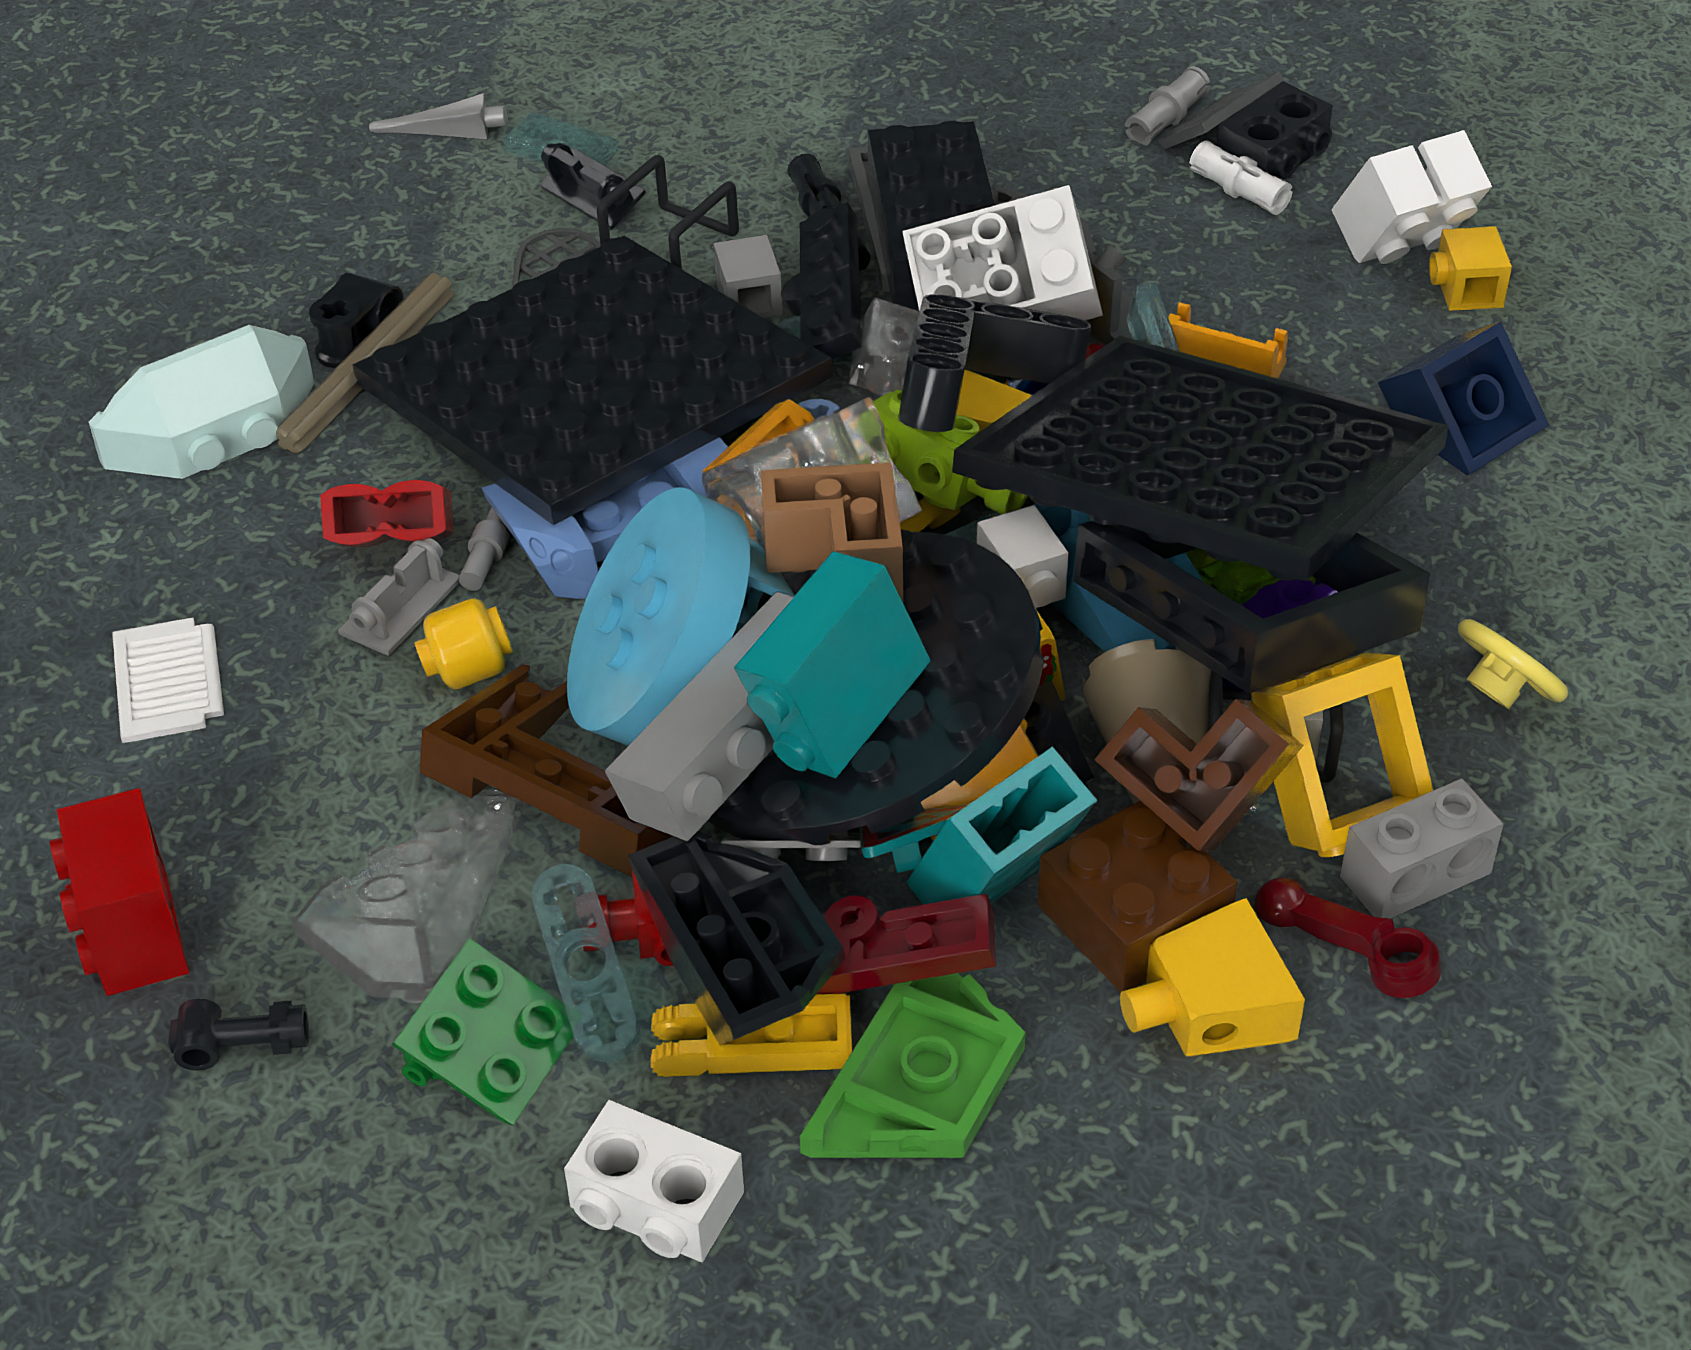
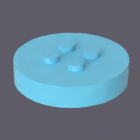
(657, 612)

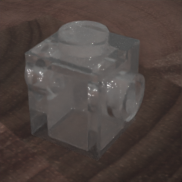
(885, 348)

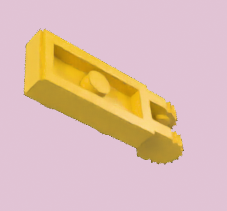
(805, 1041)

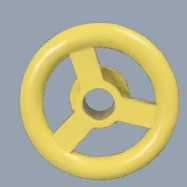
(1507, 667)

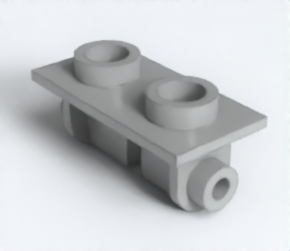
(401, 601)

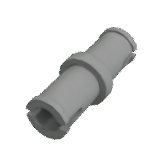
(1168, 105)

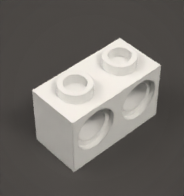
(662, 1169)

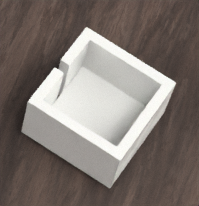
(1402, 205)

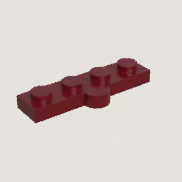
(909, 941)

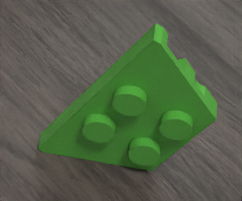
(918, 1075)

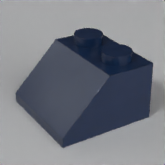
(1474, 389)

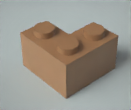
(831, 510)

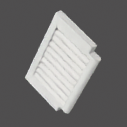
(166, 679)

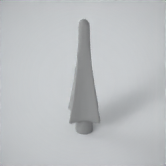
(460, 119)

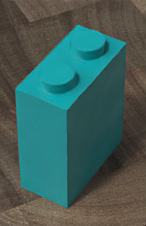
(832, 664)
(1003, 833)

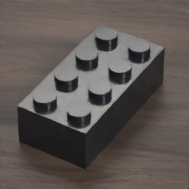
(920, 179)

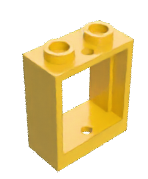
(1299, 783)

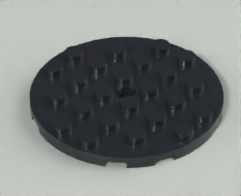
(944, 727)

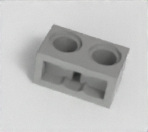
(1421, 850)

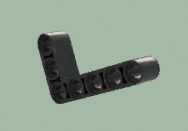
(983, 338)

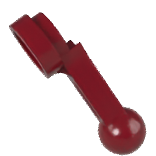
(1287, 904)

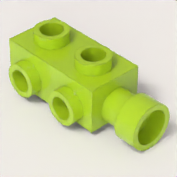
(927, 460)

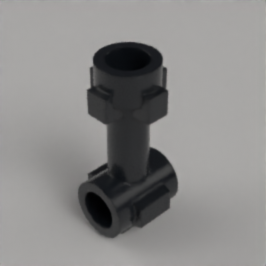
(201, 1031)

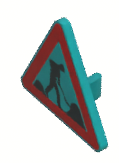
(904, 837)

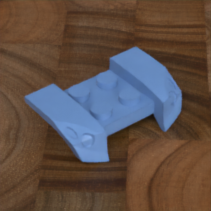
(570, 549)

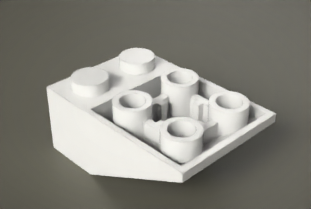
(1009, 255)

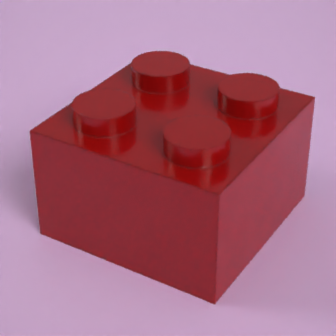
(117, 893)

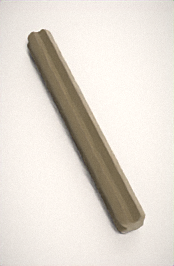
(340, 386)

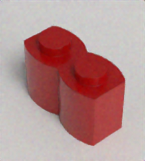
(369, 516)

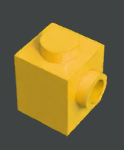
(1471, 268)

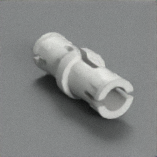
(1241, 177)

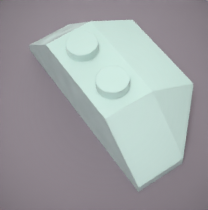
(204, 404)

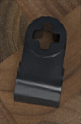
(350, 315)

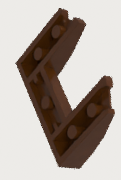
(499, 744)

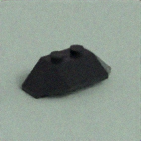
(736, 931)

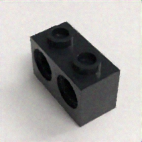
(1278, 130)

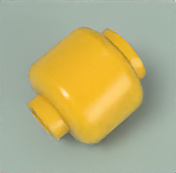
(464, 643)

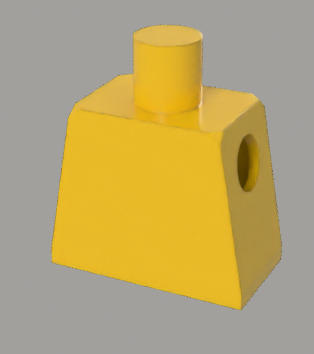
(1217, 986)

